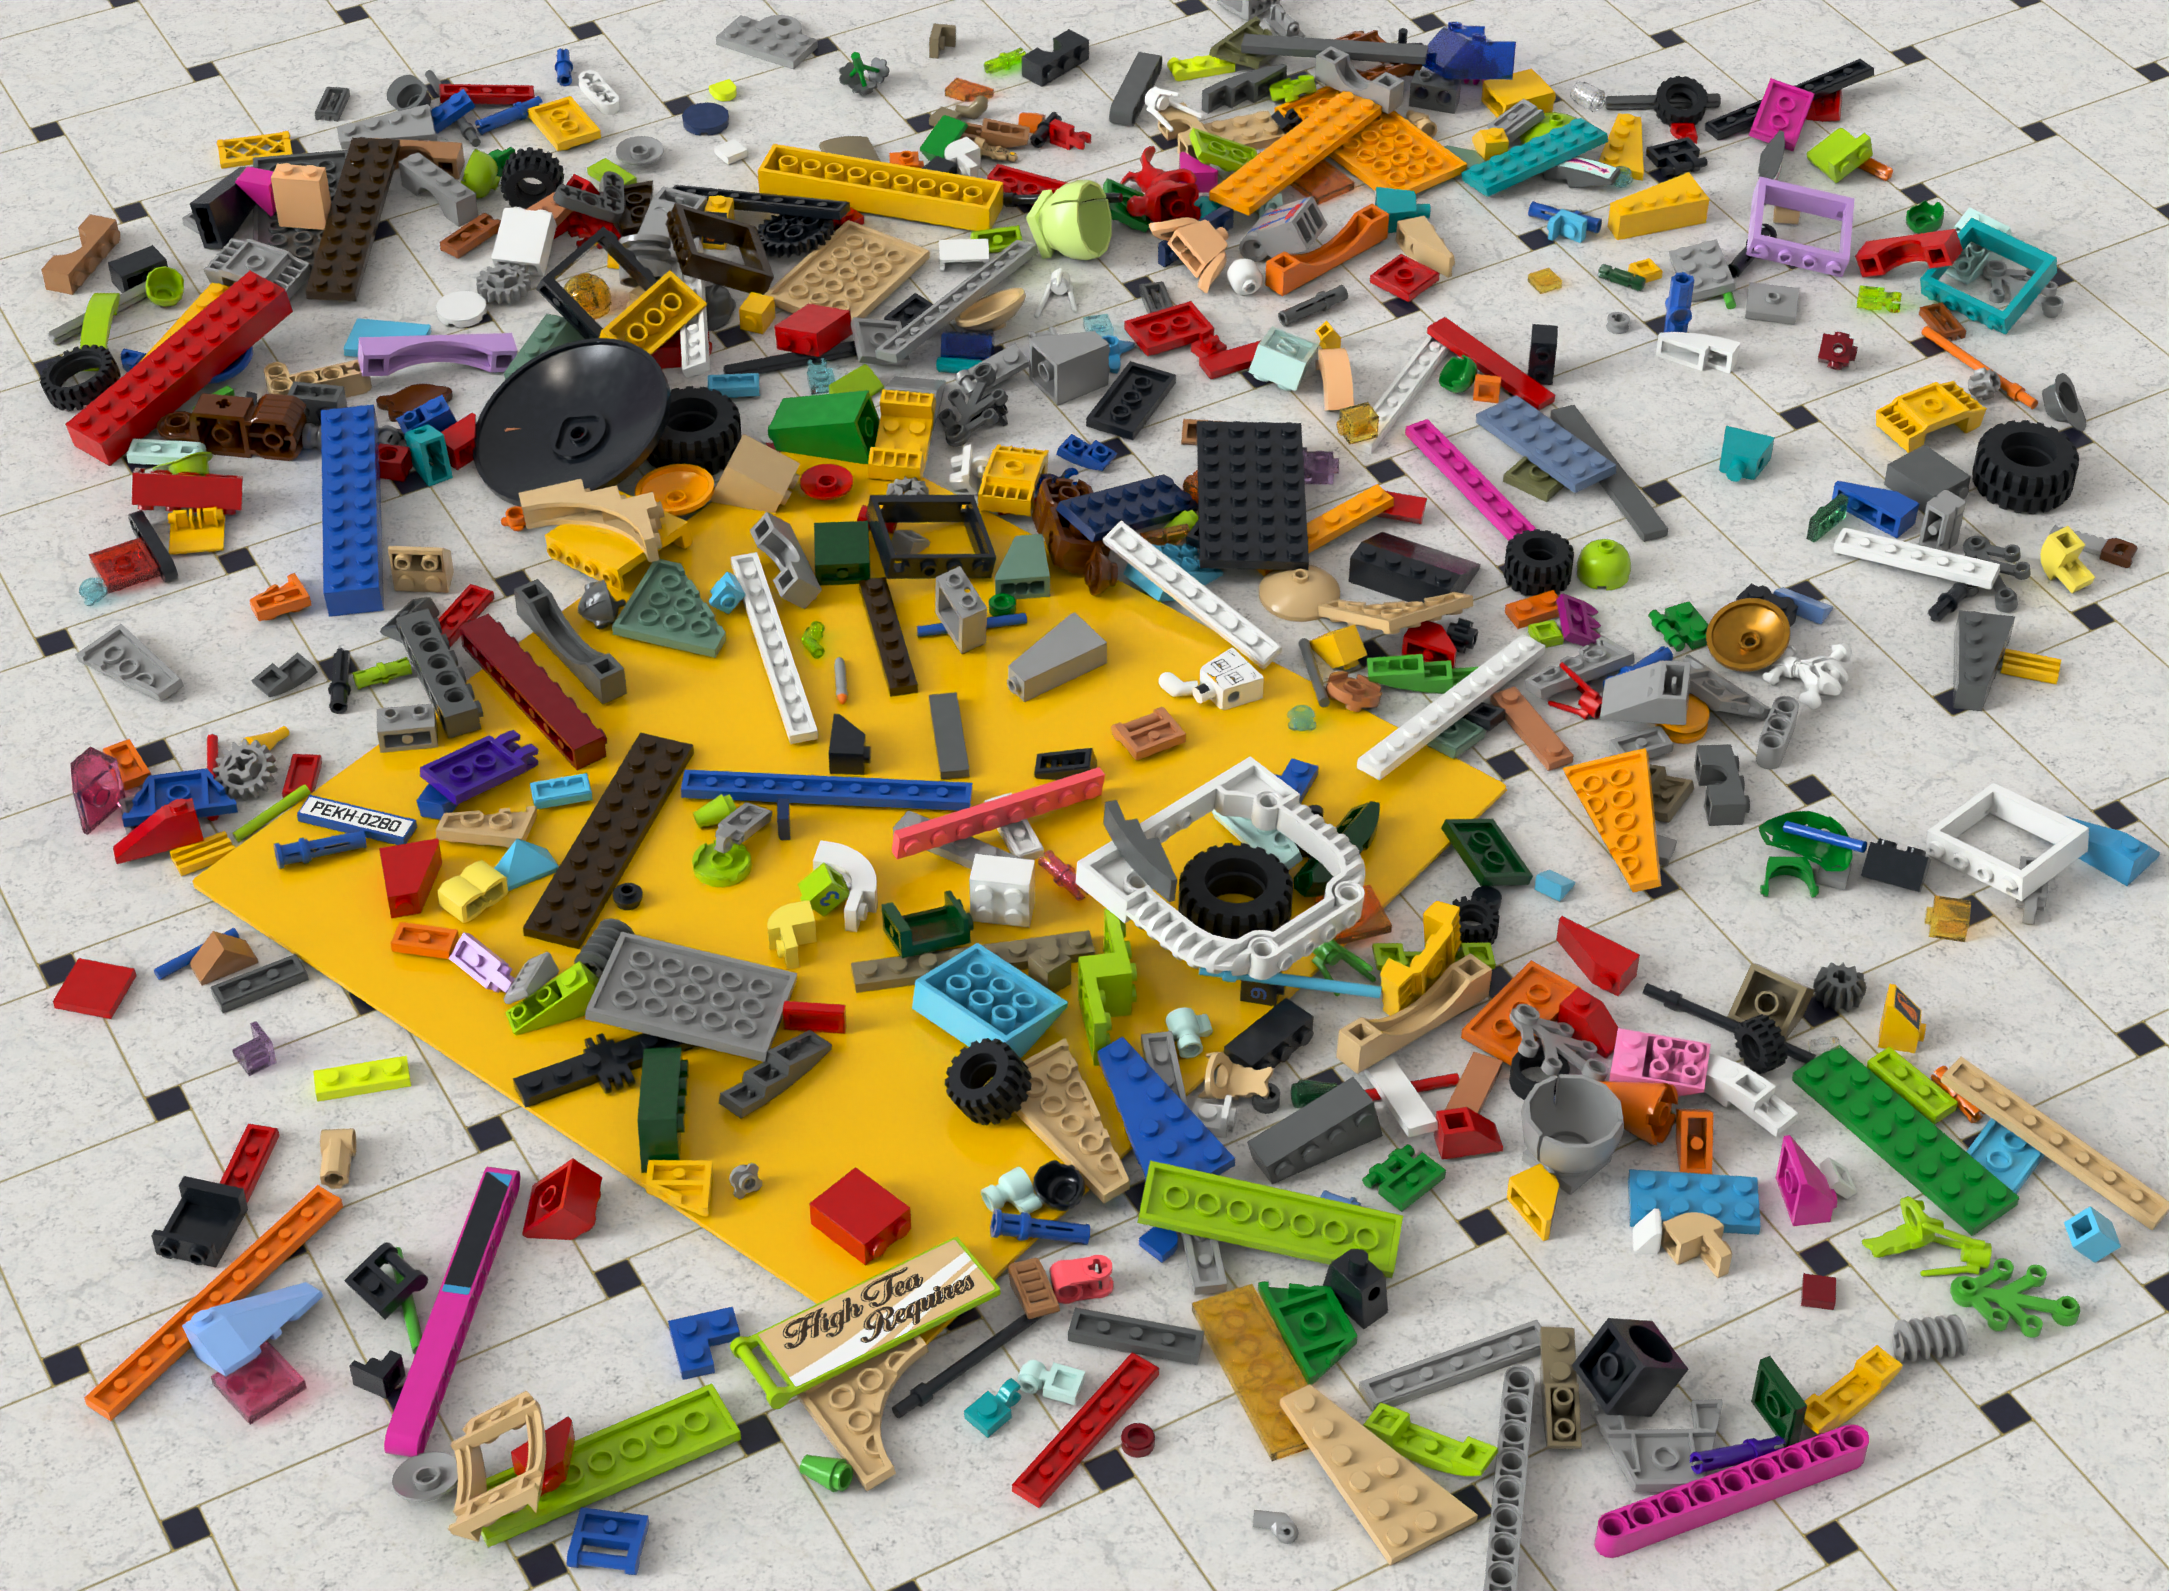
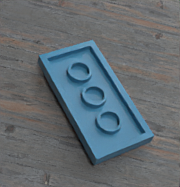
(1724, 1197)

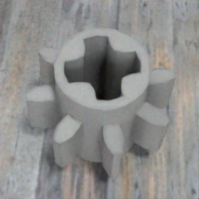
(1984, 383)

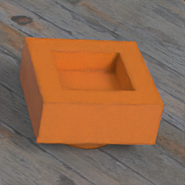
(1487, 388)

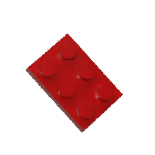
(1167, 328)

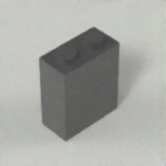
(1924, 475)

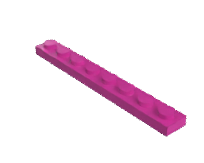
(1468, 479)

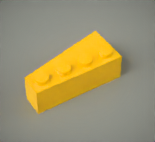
(1659, 208)

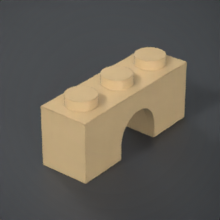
(1182, 125)

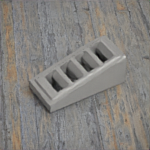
(531, 977)

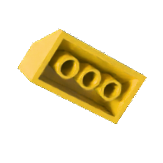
(656, 314)

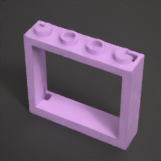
(1807, 201)

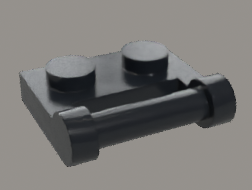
(378, 1288)

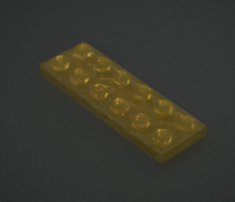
(1254, 1363)

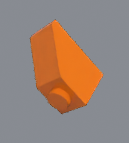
(1694, 1140)

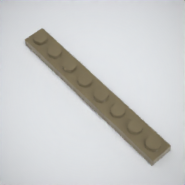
(901, 972)

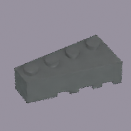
(1978, 650)
(1317, 1132)

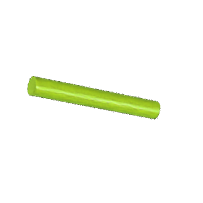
(271, 813)

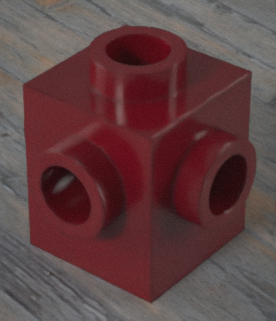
(1837, 341)

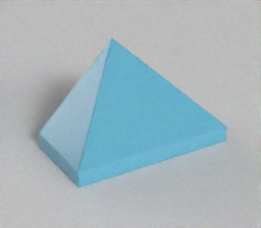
(525, 864)

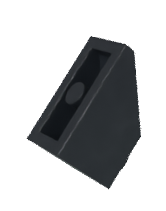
(847, 748)

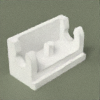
(963, 251)

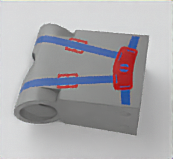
(1286, 229)

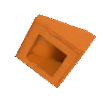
(1031, 120)

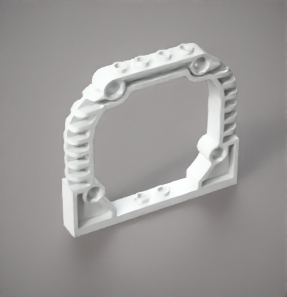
(1271, 804)

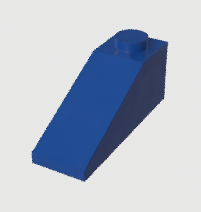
(1879, 507)

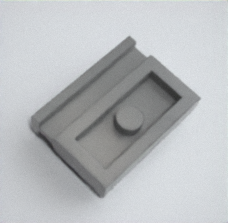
(1518, 119)

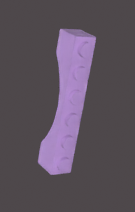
(388, 354)

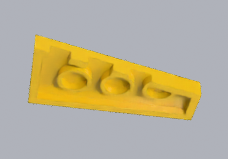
(1625, 145)

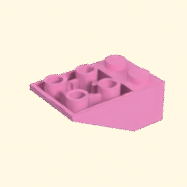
(1660, 1060)

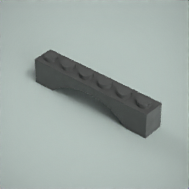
(596, 670)

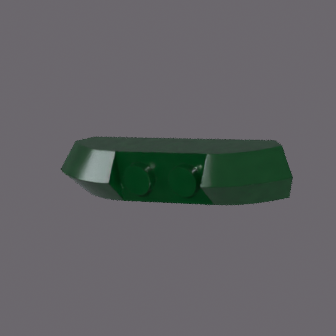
(1360, 828)

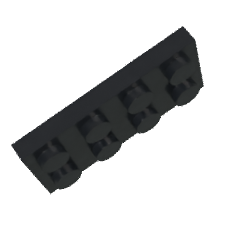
(1131, 400)

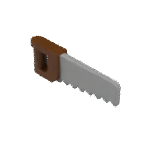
(2107, 548)

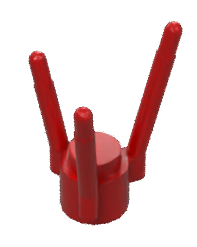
(1589, 701)

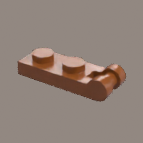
(470, 235)

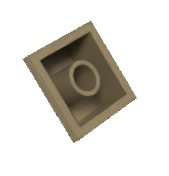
(1773, 996)

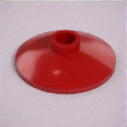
(826, 481)

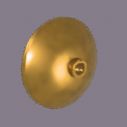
(1746, 623)

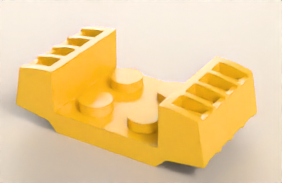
(1926, 410)
(902, 435)
(1012, 479)
(1442, 941)

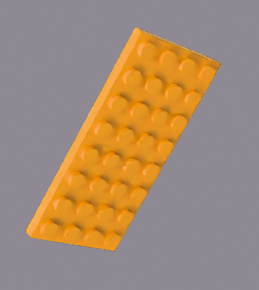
(1387, 150)

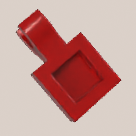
(1064, 135)

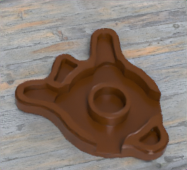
(411, 398)

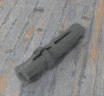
(1322, 301)

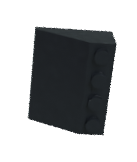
(1408, 569)

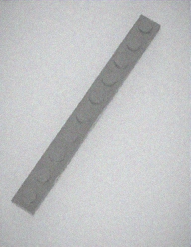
(956, 302)
(1201, 1253)

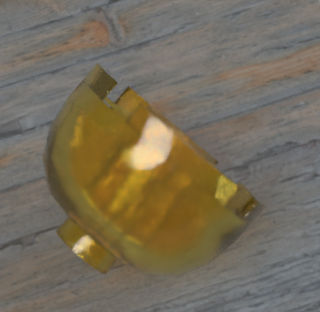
(590, 293)

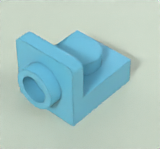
(1567, 225)
(726, 593)

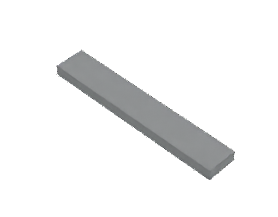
(1453, 1366)

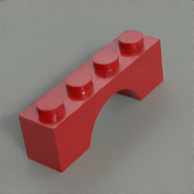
(1883, 255)

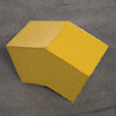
(1328, 336)

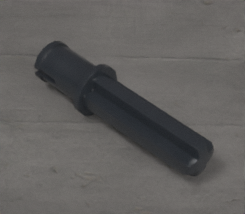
(339, 688)

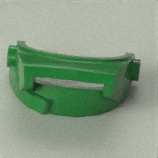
(1791, 866)

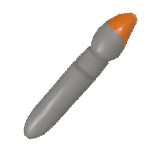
(840, 680)

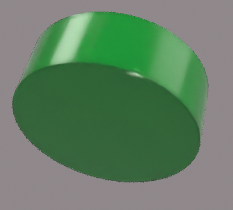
(1002, 604)

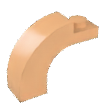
(1336, 378)

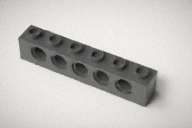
(439, 673)

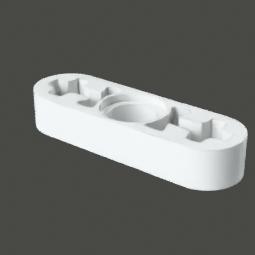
(607, 100)

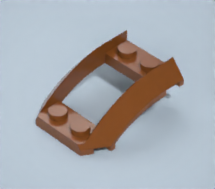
(1396, 69)

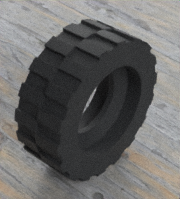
(1680, 86)

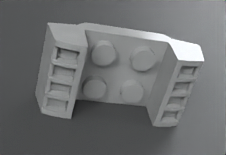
(265, 260)

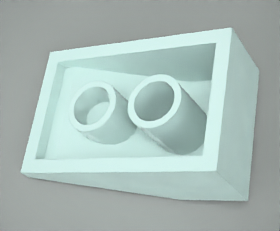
(1282, 359)

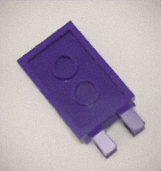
(479, 766)

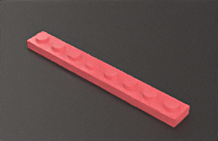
(997, 813)

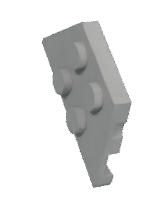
(1722, 694)

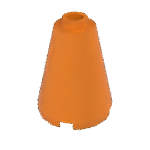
(1646, 1108)

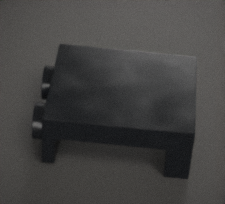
(201, 1222)

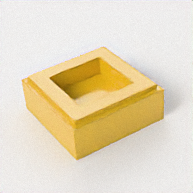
(1646, 269)

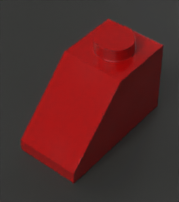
(1430, 641)
(1589, 1020)
(559, 1450)

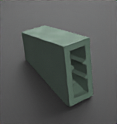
(1024, 569)

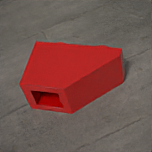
(460, 441)
(1465, 1133)

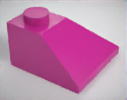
(1803, 1186)

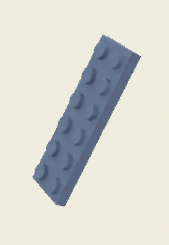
(1546, 444)

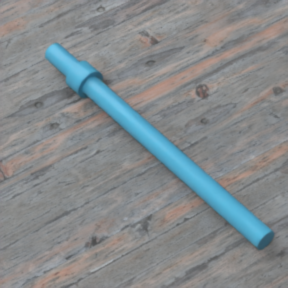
(1305, 983)

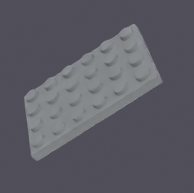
(691, 996)

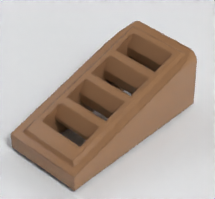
(1032, 1285)

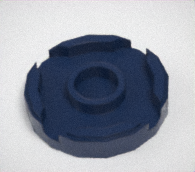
(705, 118)

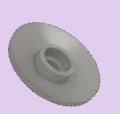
(639, 150)
(425, 1477)

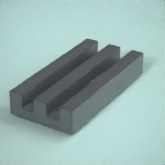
(336, 105)
(1146, 299)

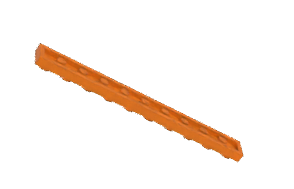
(231, 1285)

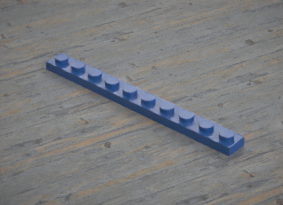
(827, 790)

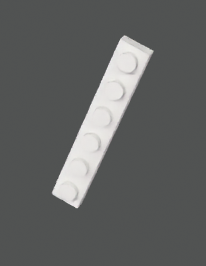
(1917, 558)

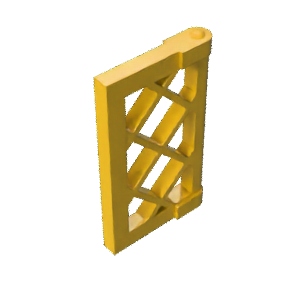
(245, 142)

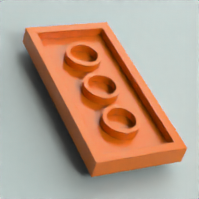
(1532, 986)

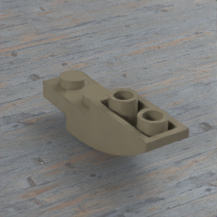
(1559, 1388)

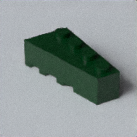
(662, 1104)

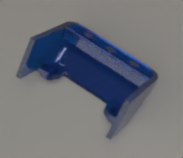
(1466, 54)

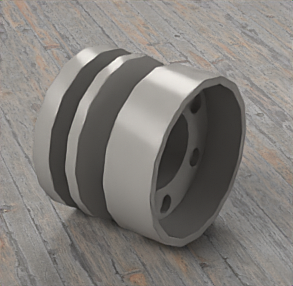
(650, 251)

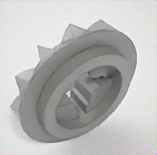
(912, 485)

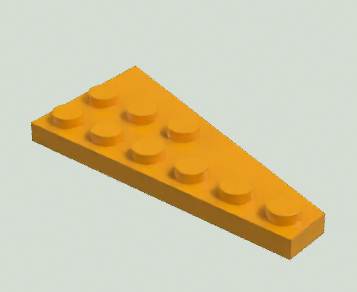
(1621, 806)

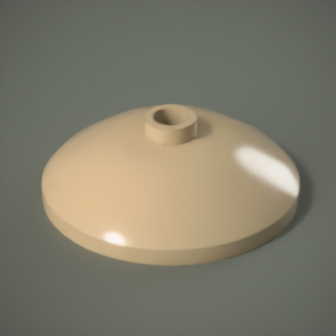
(992, 310)
(1297, 593)

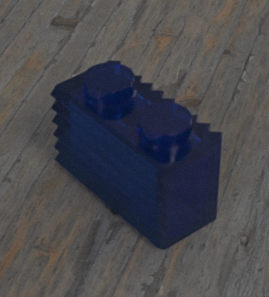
(967, 345)

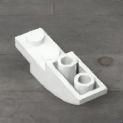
(1751, 1093)

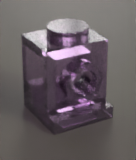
(1319, 467)

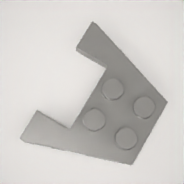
(1659, 1457)

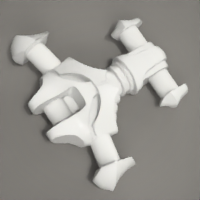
(1819, 674)

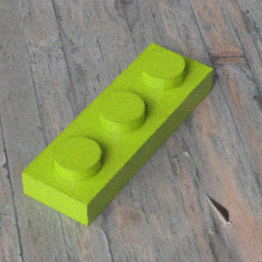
(1912, 1085)

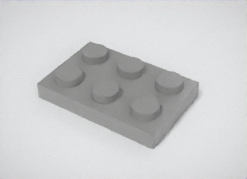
(1707, 267)

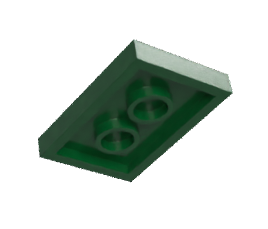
(1486, 852)

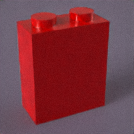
(813, 330)
(860, 1216)

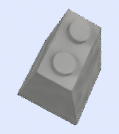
(1069, 364)

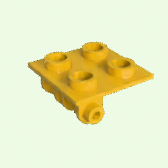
(196, 532)

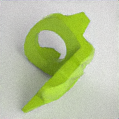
(1906, 1236)

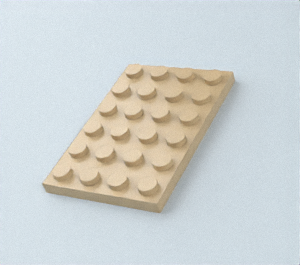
(849, 272)

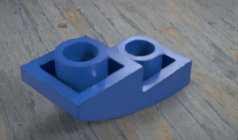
(1085, 455)

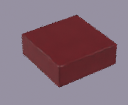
(1818, 1291)

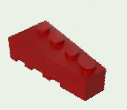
(186, 491)

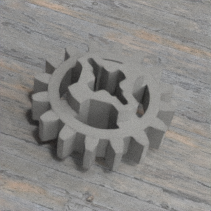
(503, 283)
(245, 769)

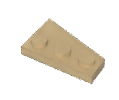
(489, 829)

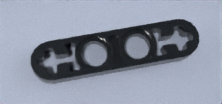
(144, 530)

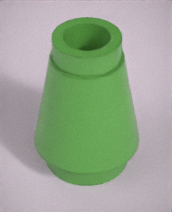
(827, 1471)

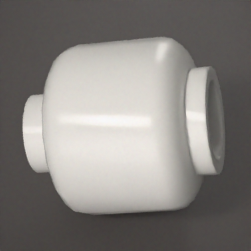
(1244, 276)

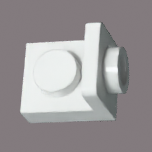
(1216, 1117)

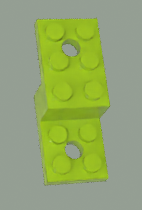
(1106, 984)

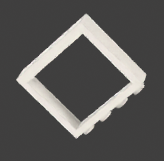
(2067, 835)

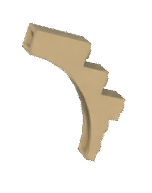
(603, 508)

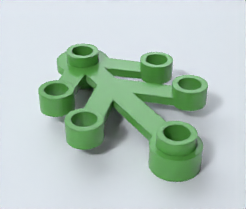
(1975, 1292)

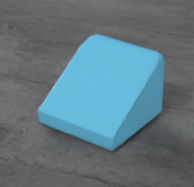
(1553, 884)

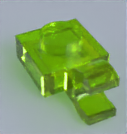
(1874, 298)

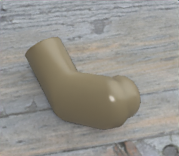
(975, 110)

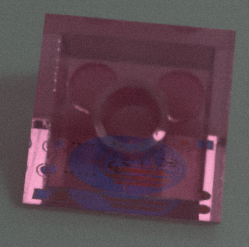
(95, 787)

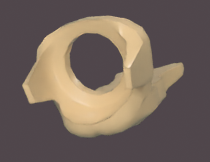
(1234, 1079)

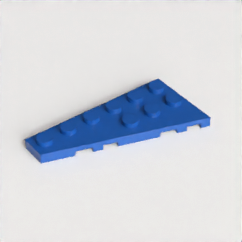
(1156, 1118)

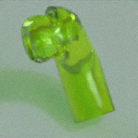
(812, 638)

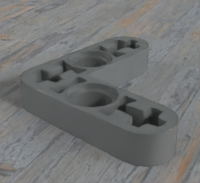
(605, 206)

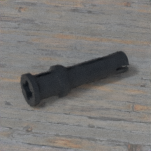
(1742, 260)

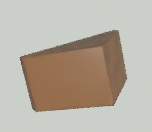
(221, 957)

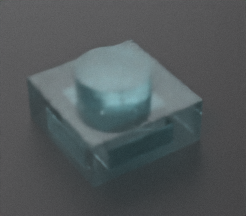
(1099, 323)

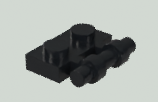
(1673, 152)

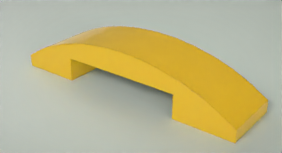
(1852, 1392)

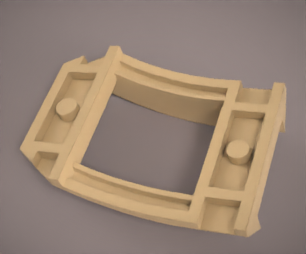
(476, 1505)

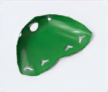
(1829, 854)

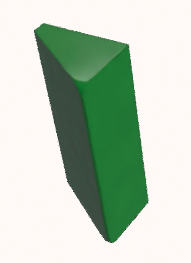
(945, 132)

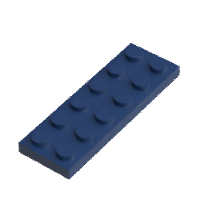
(1135, 503)

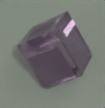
(256, 1053)

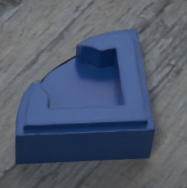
(130, 358)

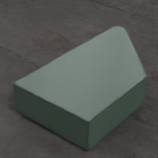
(1471, 157)

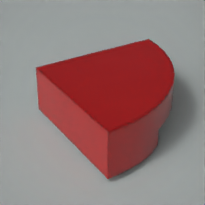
(1684, 130)

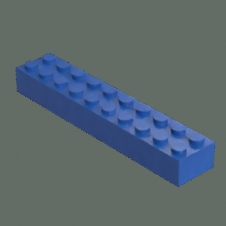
(351, 511)

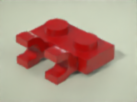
(587, 227)

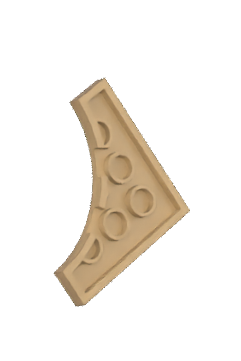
(1395, 615)
(852, 1408)

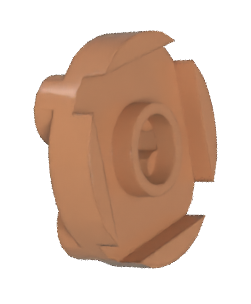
(1353, 692)

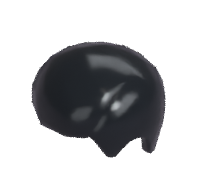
(1059, 1186)

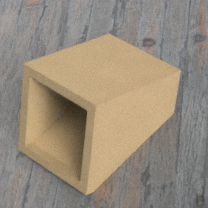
(756, 477)

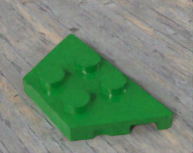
(1310, 1325)

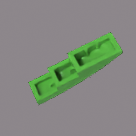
(1413, 674)

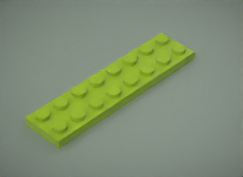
(1266, 1217)
(624, 1457)

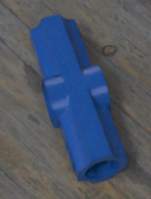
(1679, 303)

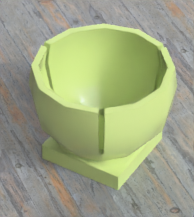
(1069, 224)

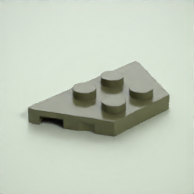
(1230, 47)

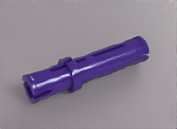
(1734, 1454)

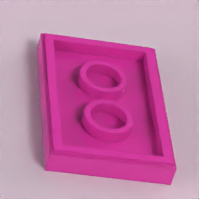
(1781, 109)

